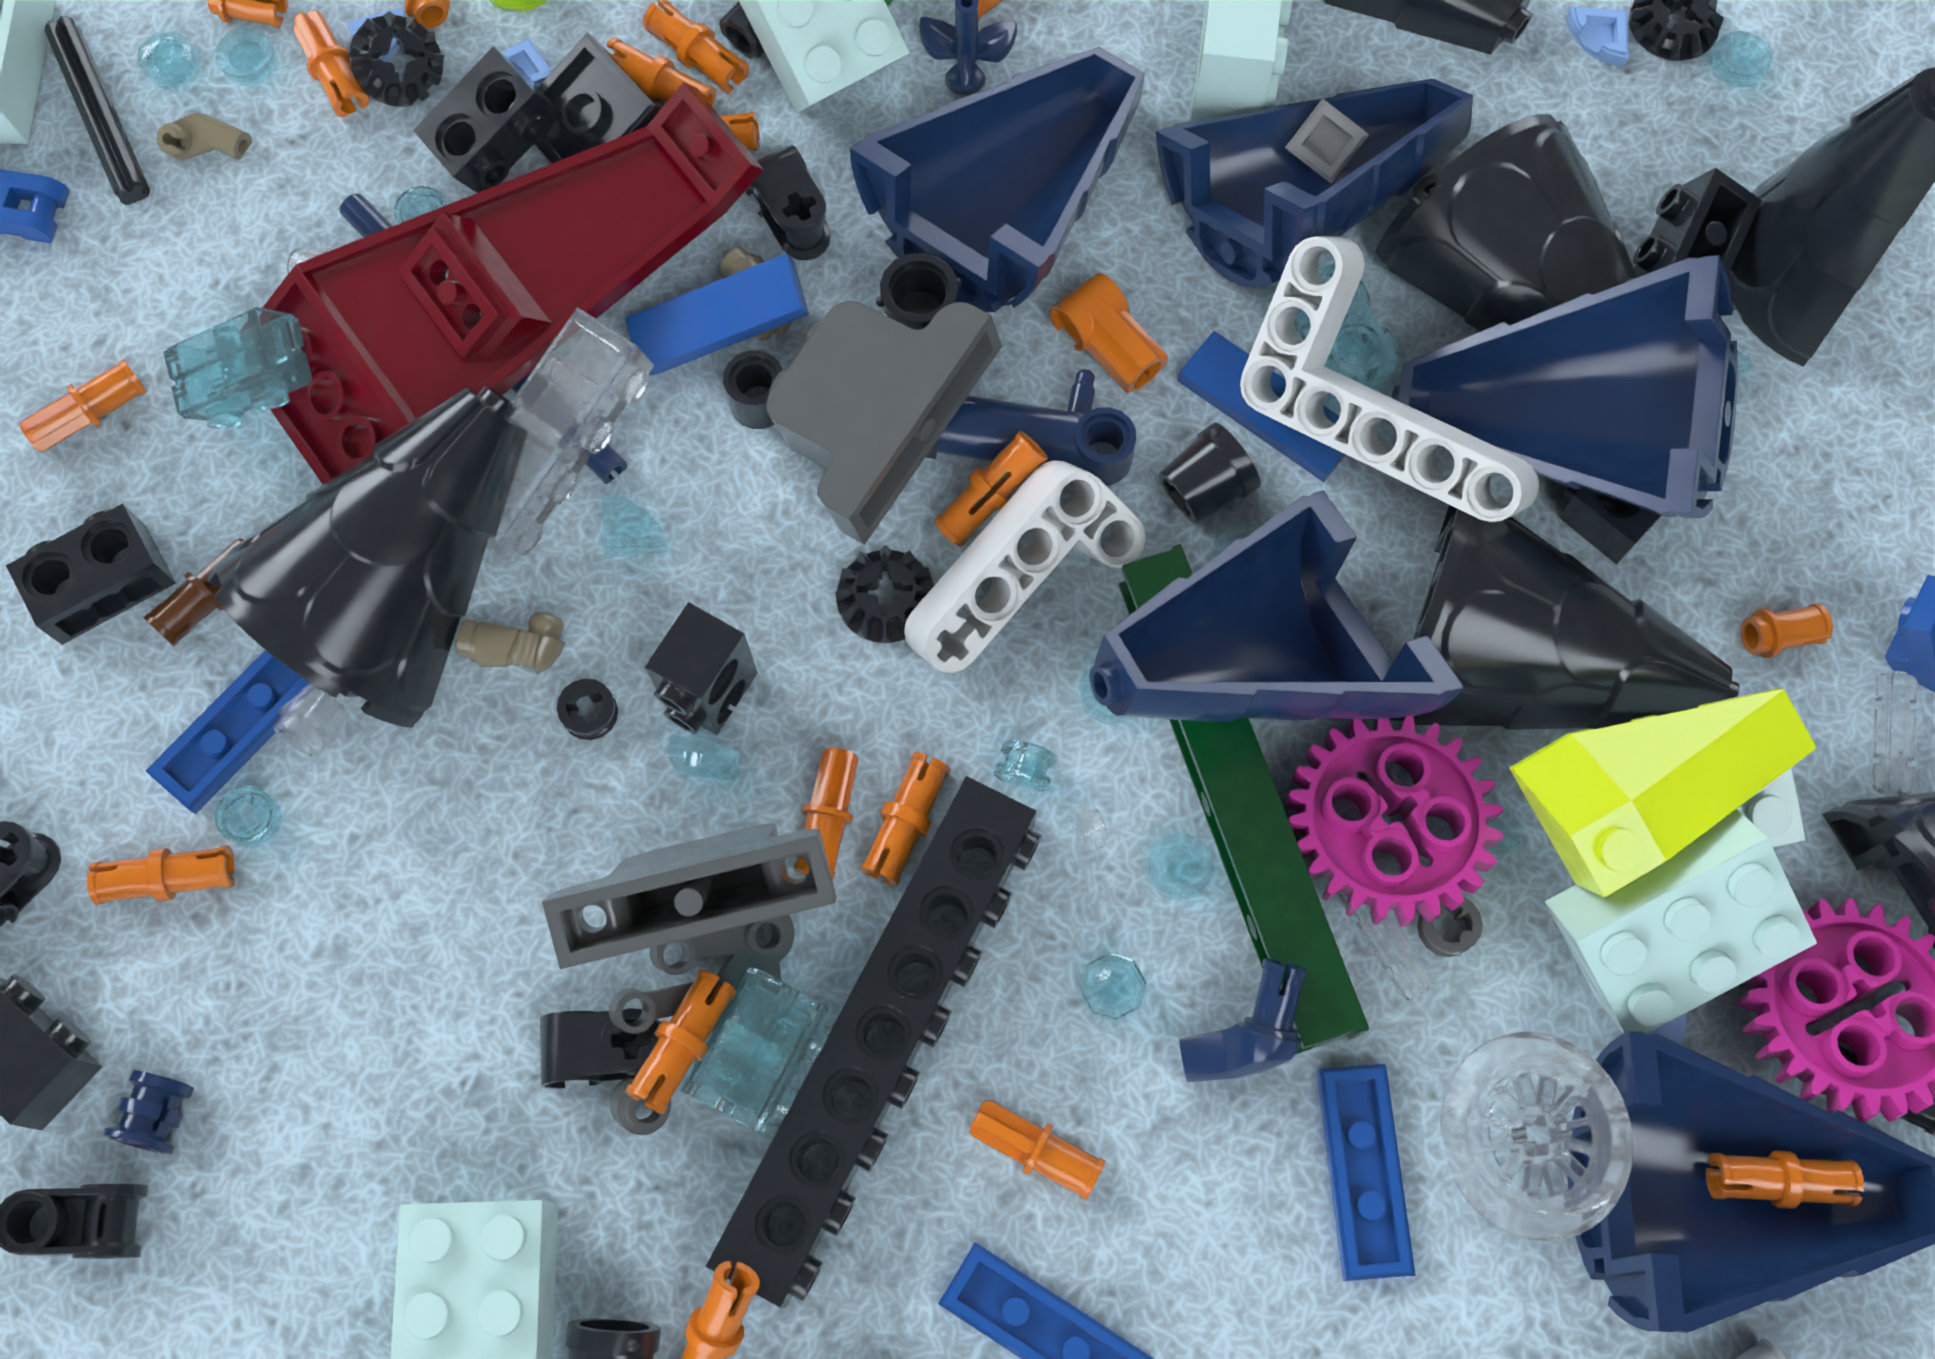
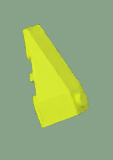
(1652, 786)

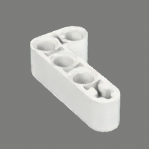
(1019, 575)

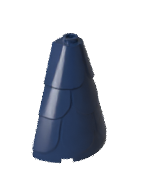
(1000, 172)
(1261, 201)
(1604, 390)
(1266, 638)
(1696, 1259)

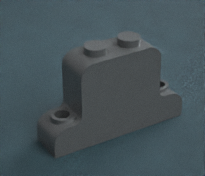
(875, 401)
(689, 892)

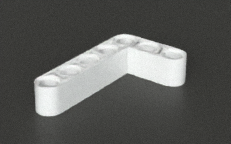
(1361, 406)

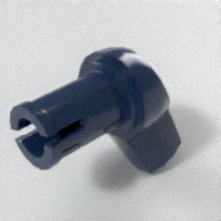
(1260, 1040)

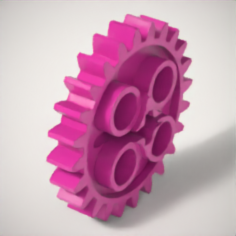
(1440, 789)
(1893, 1066)

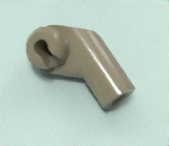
(201, 134)

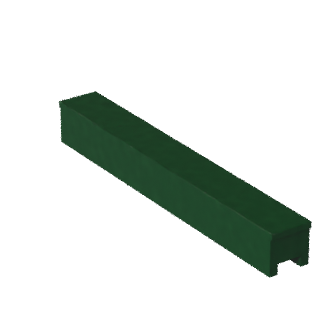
(1258, 845)

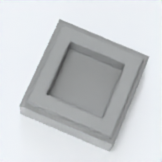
(1326, 141)

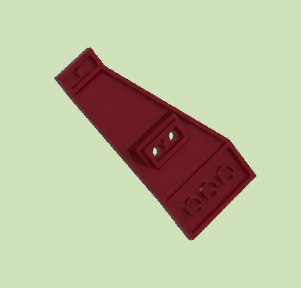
(581, 233)

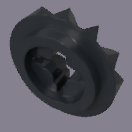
(1685, 39)
(379, 77)
(862, 611)

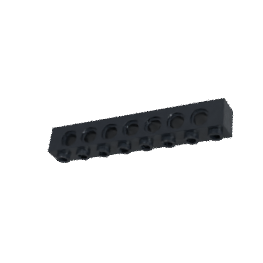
(974, 820)

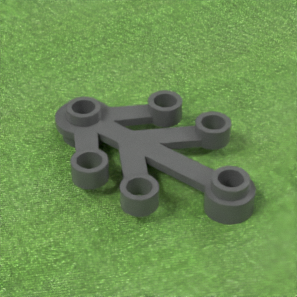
(662, 1003)

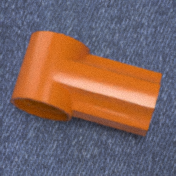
(1101, 323)

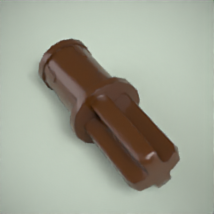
(188, 604)

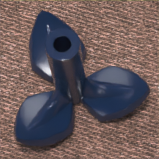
(966, 45)

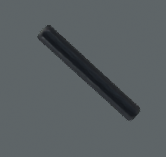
(97, 110)

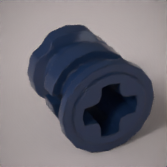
(149, 1112)

